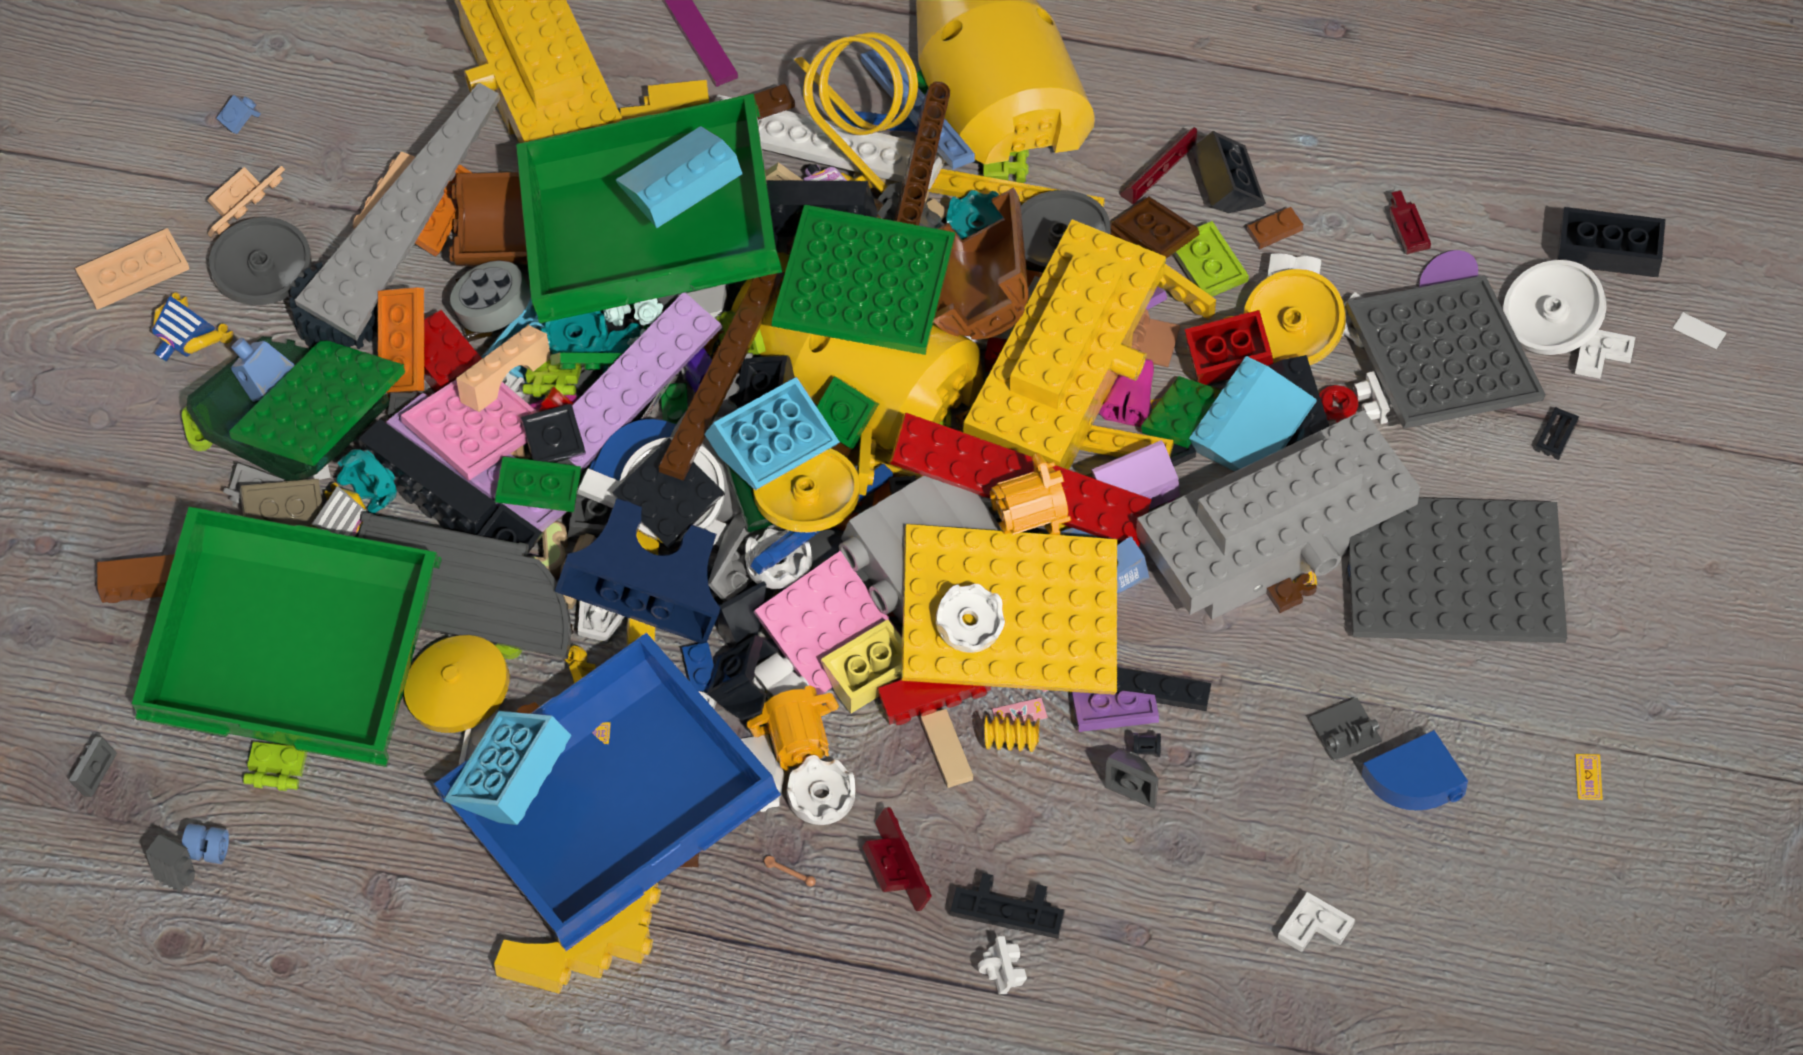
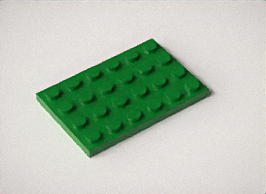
(317, 402)

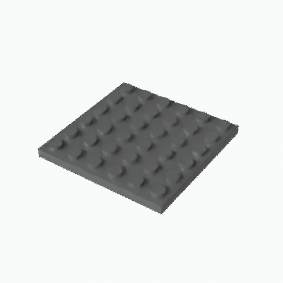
(1444, 351)

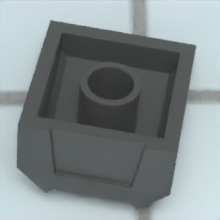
(587, 517)

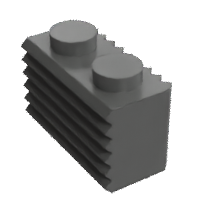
(170, 863)

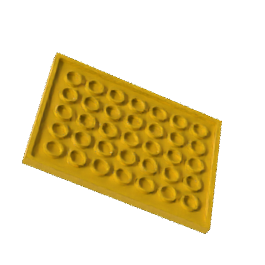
(1054, 607)

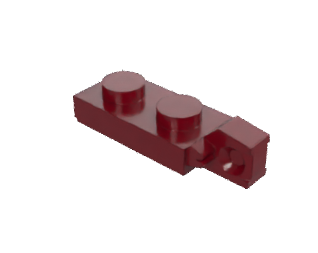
(1408, 224)

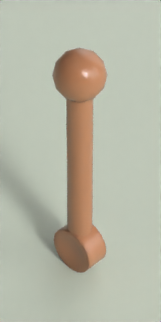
(770, 862)

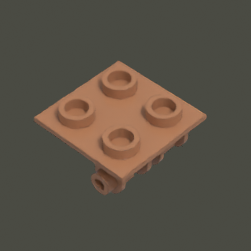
(1155, 339)

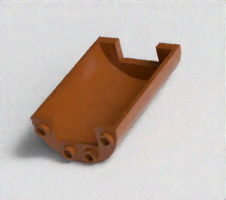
(488, 219)
(986, 276)

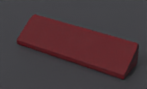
(1160, 166)

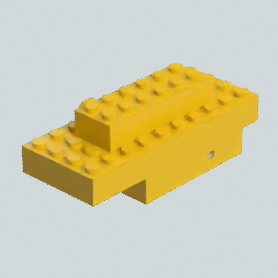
(537, 66)
(1068, 346)

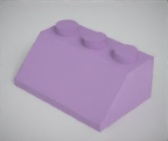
(1144, 473)

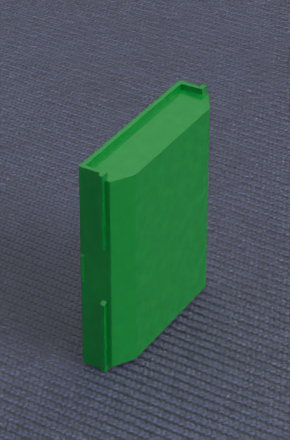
(597, 247)
(285, 635)

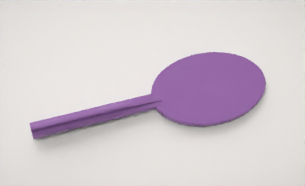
(1449, 267)

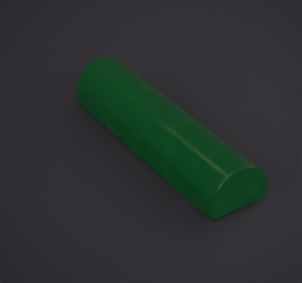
(745, 497)

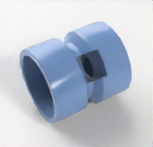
(205, 843)

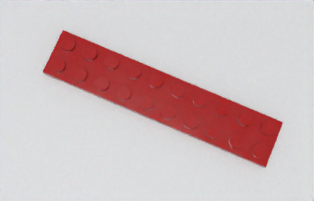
(980, 465)

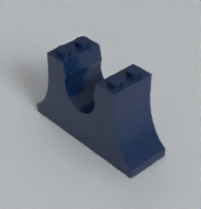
(643, 586)

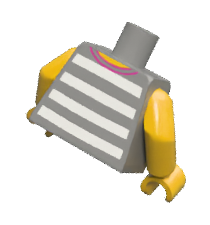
(341, 512)

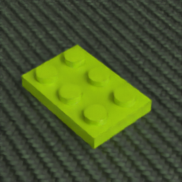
(1211, 262)

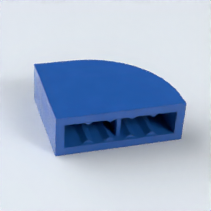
(626, 442)
(1416, 775)

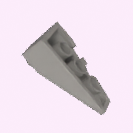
(730, 570)

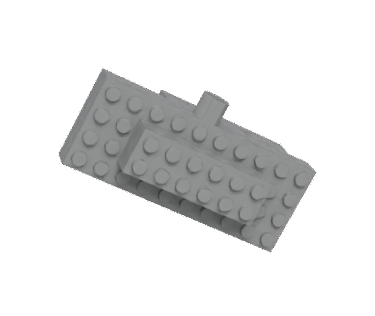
(1277, 516)

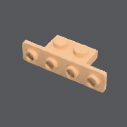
(236, 194)

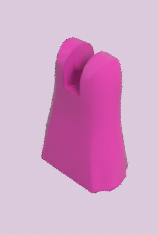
(1130, 399)

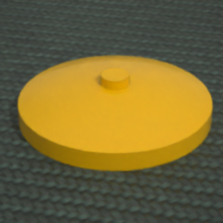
(1299, 314)
(812, 494)
(456, 684)

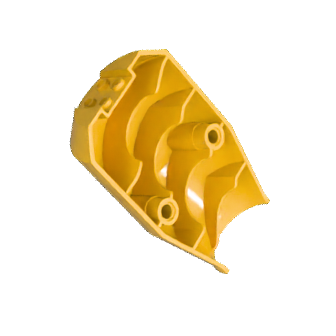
(1004, 76)
(892, 377)

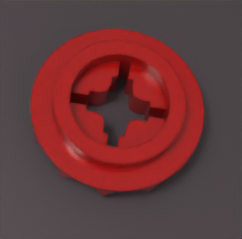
(1340, 395)

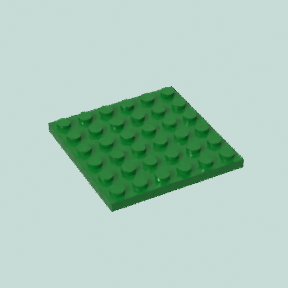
(864, 279)

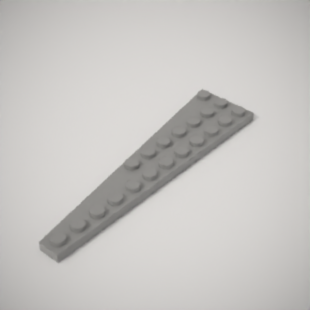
(367, 260)

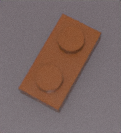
(1275, 228)

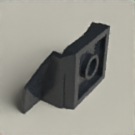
(733, 677)

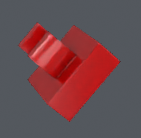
(554, 399)

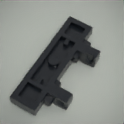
(1001, 911)

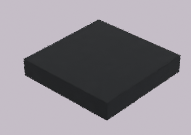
(553, 434)

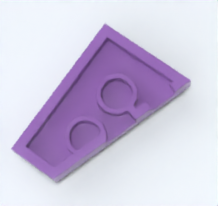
(1113, 711)

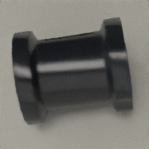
(1147, 745)

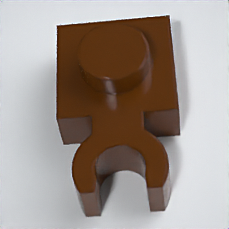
(1289, 594)

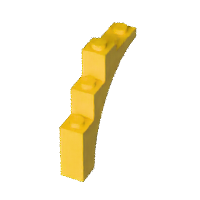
(668, 98)
(551, 966)

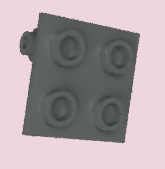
(1346, 729)

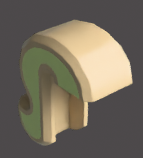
(554, 542)

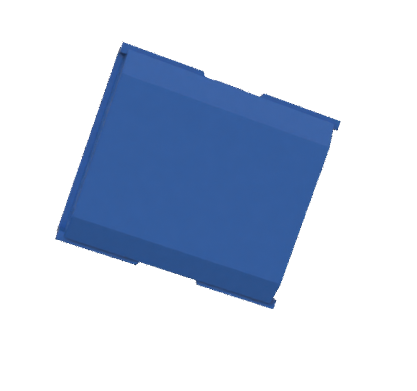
(627, 809)

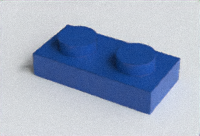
(699, 665)

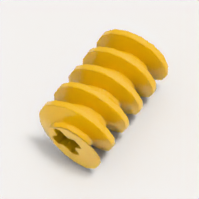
(1011, 733)

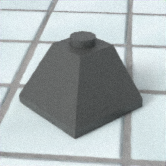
(1131, 777)

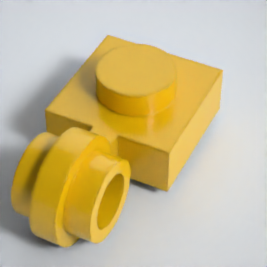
(578, 665)

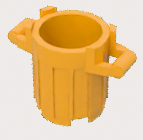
(1031, 500)
(795, 724)

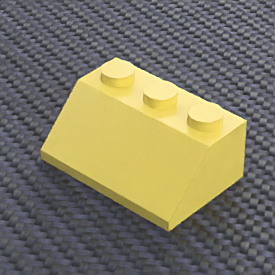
(865, 665)

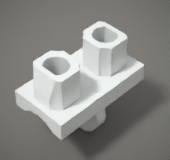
(1379, 400)
(999, 967)

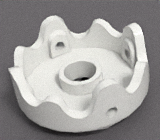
(780, 575)
(981, 604)
(817, 775)

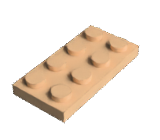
(132, 268)

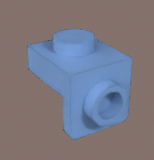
(237, 113)

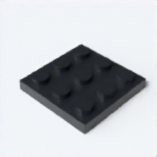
(668, 502)

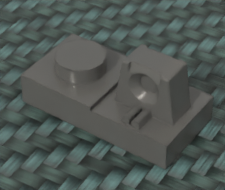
(92, 766)

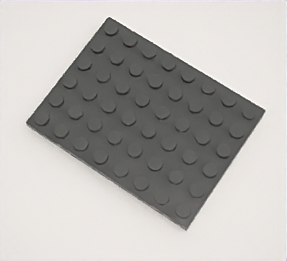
(1460, 573)

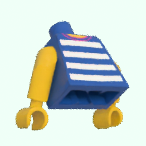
(184, 329)

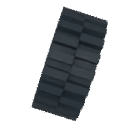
(314, 329)

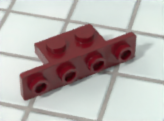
(894, 862)

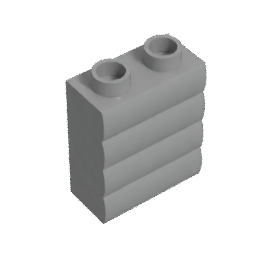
(877, 535)

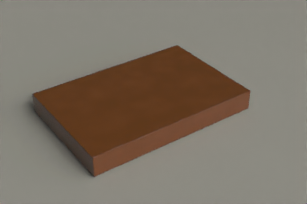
(1156, 227)

